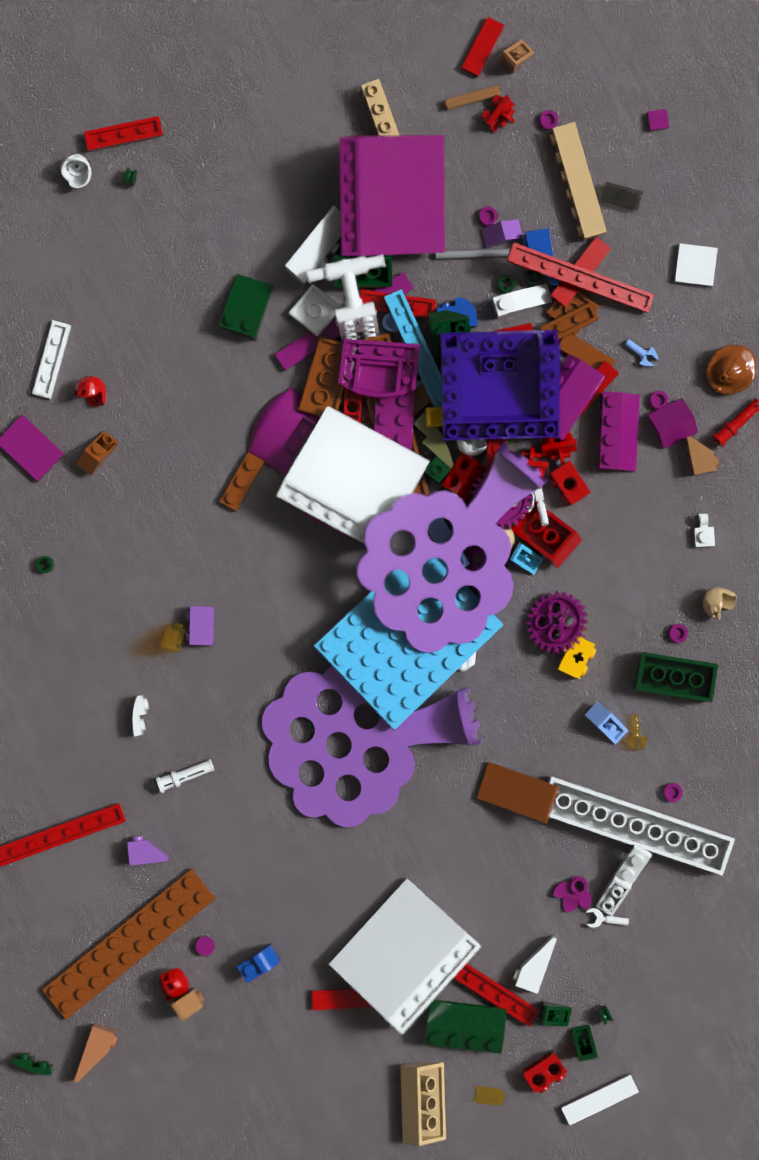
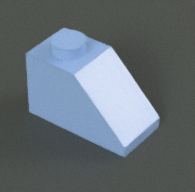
(606, 722)

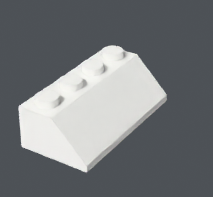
(317, 247)

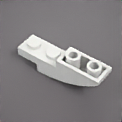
(623, 879)

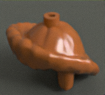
(731, 369)

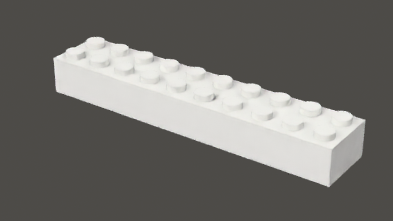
(641, 826)

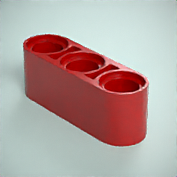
(352, 398)

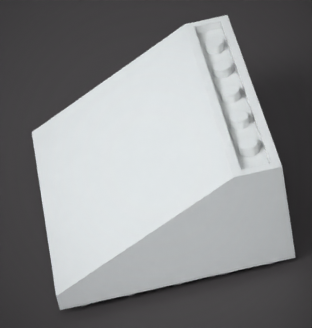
(350, 474)
(404, 955)

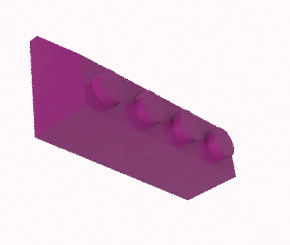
(577, 387)
(618, 431)

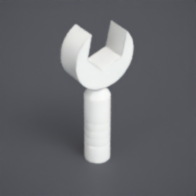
(538, 494)
(607, 919)

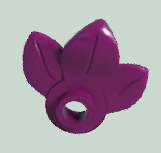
(571, 896)

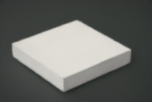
(695, 265)
(315, 310)

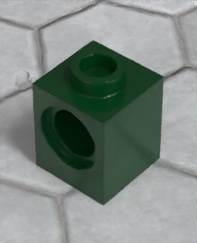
(437, 470)

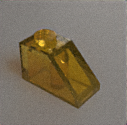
(173, 637)

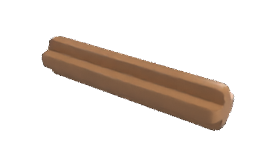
(472, 97)

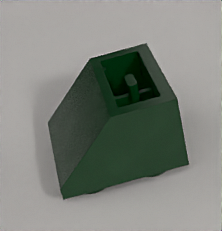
(446, 322)

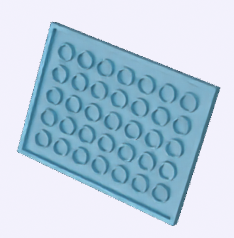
(383, 662)

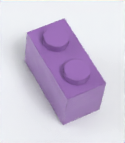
(201, 625)

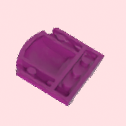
(379, 367)
(282, 431)

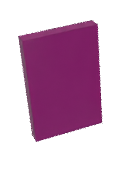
(30, 448)

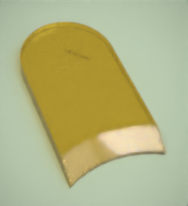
(489, 1095)

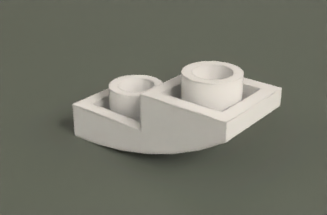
(140, 708)

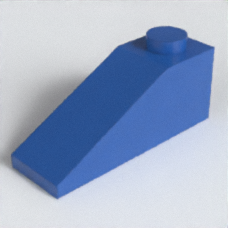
(540, 241)

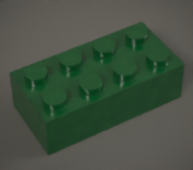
(676, 676)

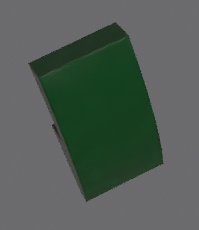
(27, 1062)

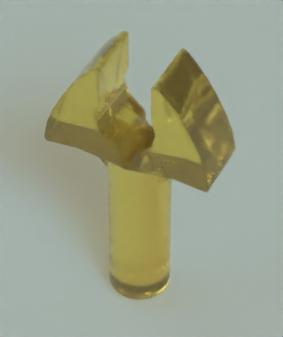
(636, 733)

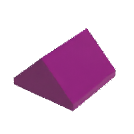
(673, 423)

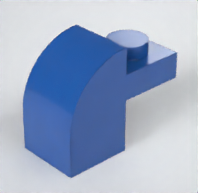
(463, 307)
(259, 963)

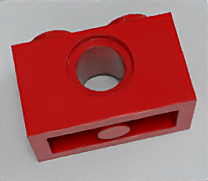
(565, 472)

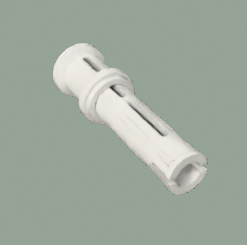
(176, 778)

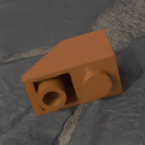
(97, 453)

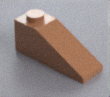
(97, 1046)

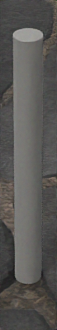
(473, 254)

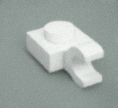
(704, 535)

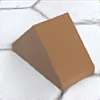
(516, 55)

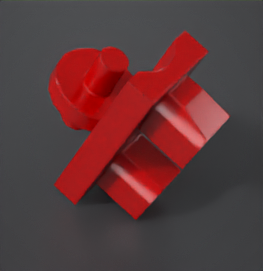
(502, 113)
(559, 450)
(540, 465)

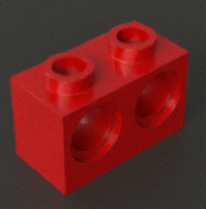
(463, 476)
(541, 1067)

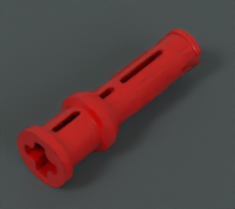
(730, 428)

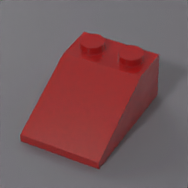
(551, 541)

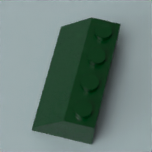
(465, 1026)

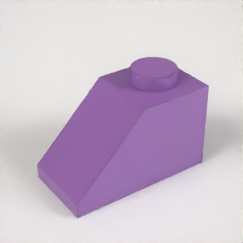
(145, 851)

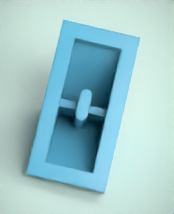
(526, 558)

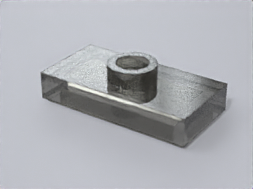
(621, 196)

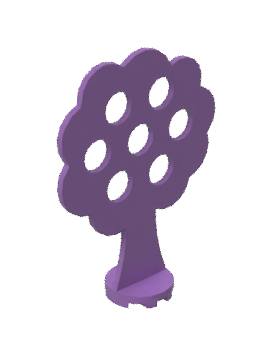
(505, 485)
(442, 722)

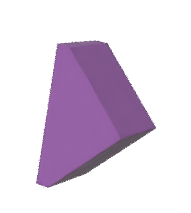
(501, 233)

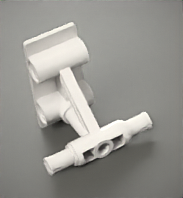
(357, 319)

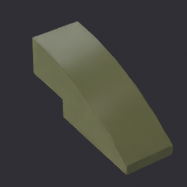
(434, 441)

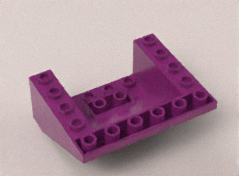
(392, 194)

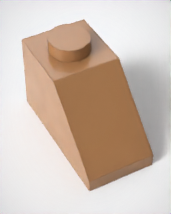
(700, 457)
(188, 1003)

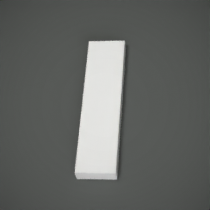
(51, 359)
(599, 1099)

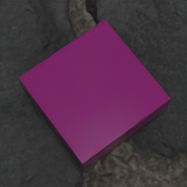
(658, 119)

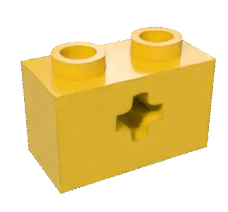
(568, 663)

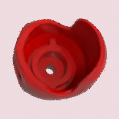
(92, 389)
(174, 984)

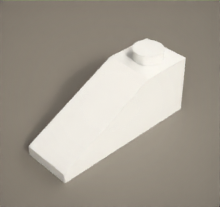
(521, 300)
(533, 969)

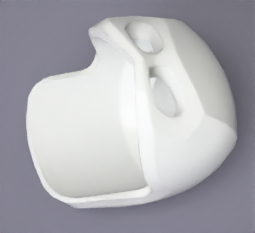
(76, 176)

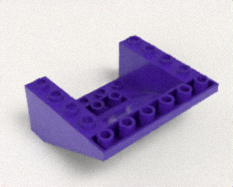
(500, 384)

